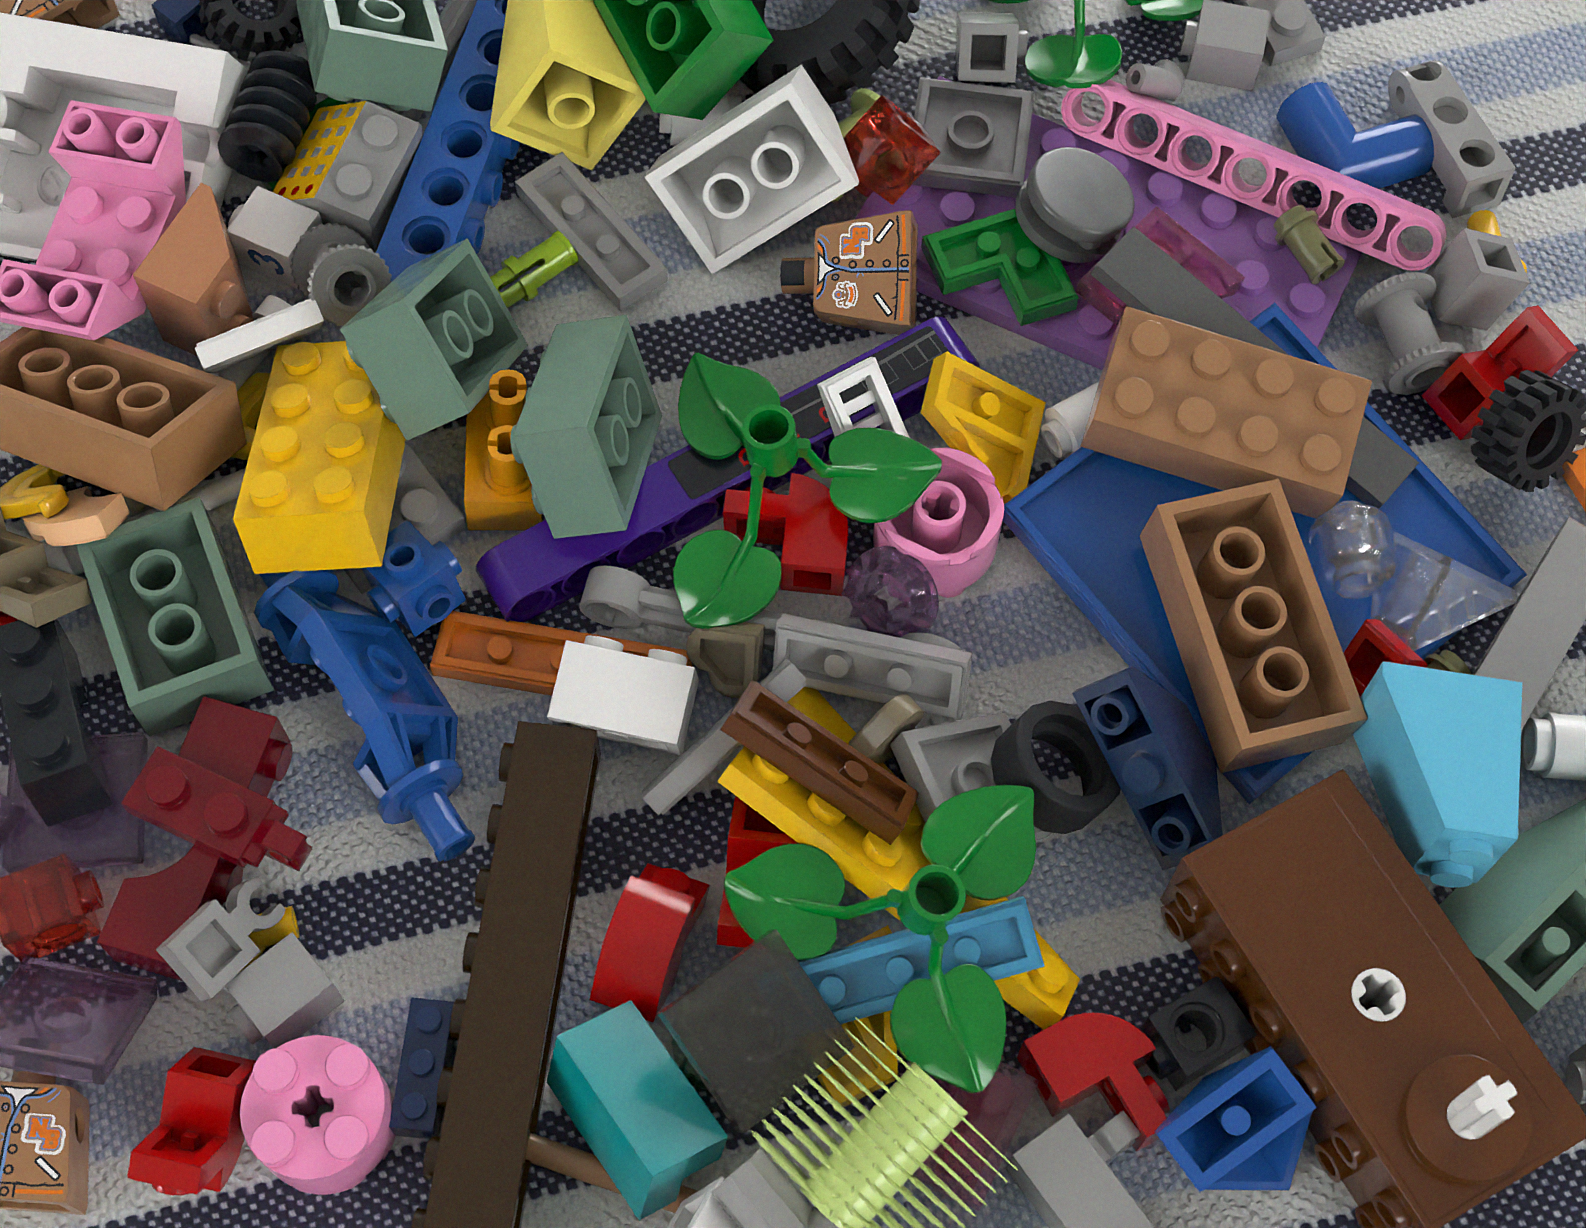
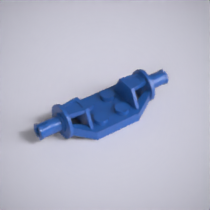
(383, 692)

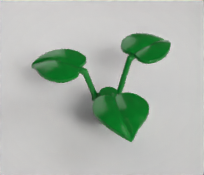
(1096, 58)
(729, 406)
(978, 847)

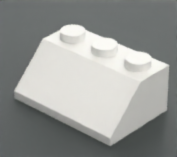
(755, 170)

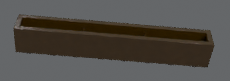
(514, 982)

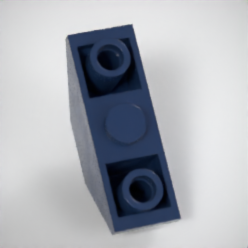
(1156, 761)

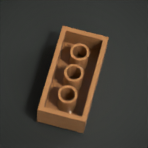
(1226, 411)
(115, 414)
(1251, 625)

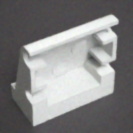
(59, 62)

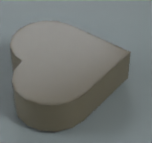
(729, 654)
(893, 718)

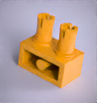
(495, 483)

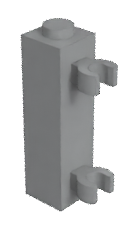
(1070, 1177)

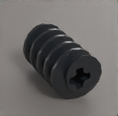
(268, 116)

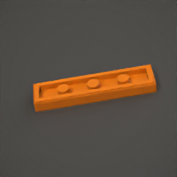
(510, 652)

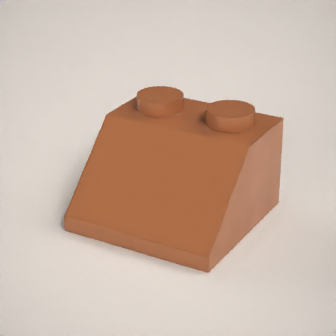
(194, 276)

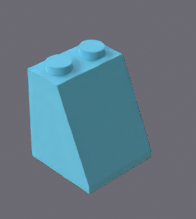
(1444, 766)

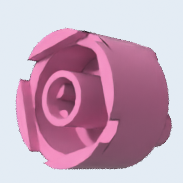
(951, 524)
(290, 1087)

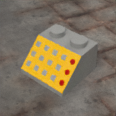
(352, 166)

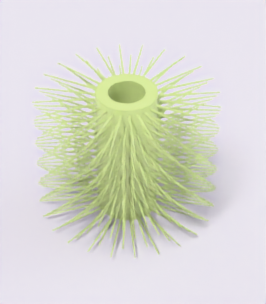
(879, 1151)

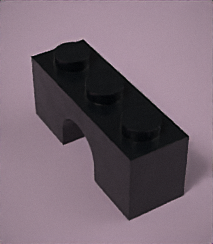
(46, 728)

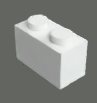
(625, 694)

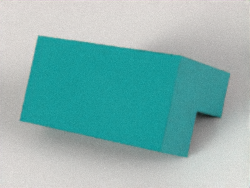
(633, 1107)

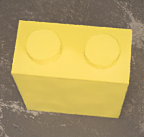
(562, 80)

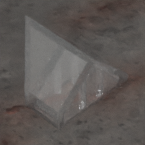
(1435, 595)

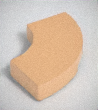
(81, 520)

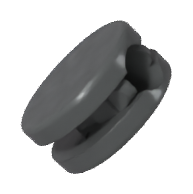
(1074, 204)

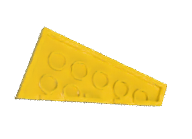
(872, 862)

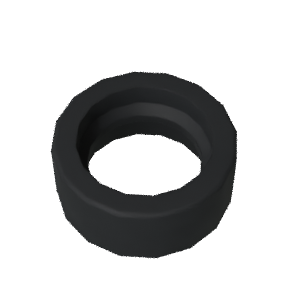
(1067, 730)

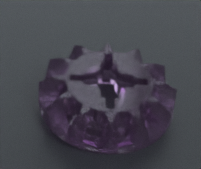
(905, 580)

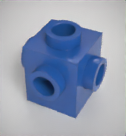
(414, 580)

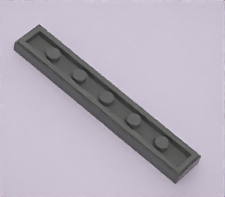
(1159, 285)

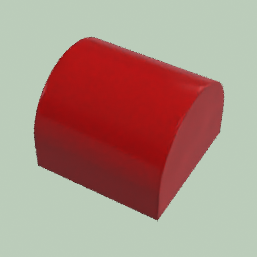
(1371, 647)

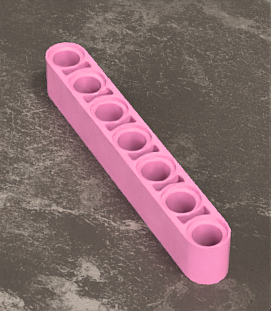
(1281, 167)

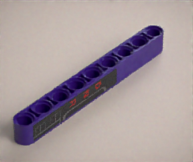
(689, 490)

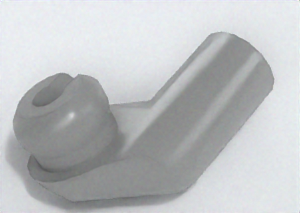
(1159, 81)

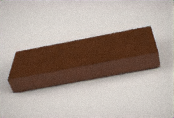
(821, 762)

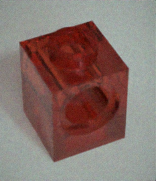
(885, 129)
(48, 908)

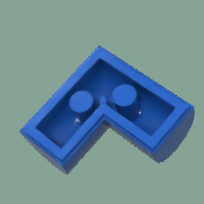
(1374, 156)

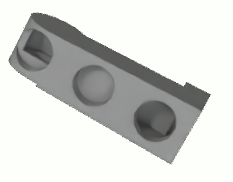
(1465, 150)

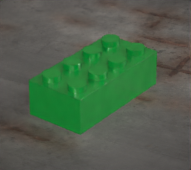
(686, 49)

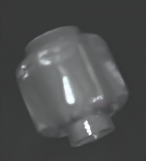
(1353, 549)

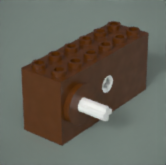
(1373, 1008)

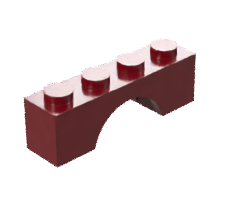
(148, 909)

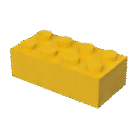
(318, 466)

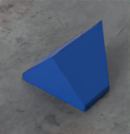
(1241, 1126)

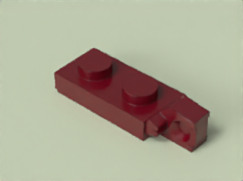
(214, 813)

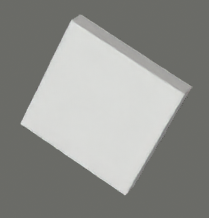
(259, 336)

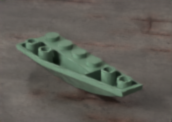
(1529, 912)

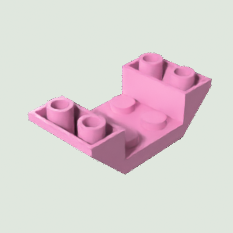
(114, 211)

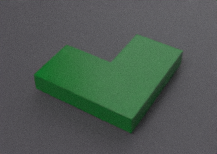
(1002, 251)

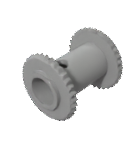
(338, 271)
(1401, 314)

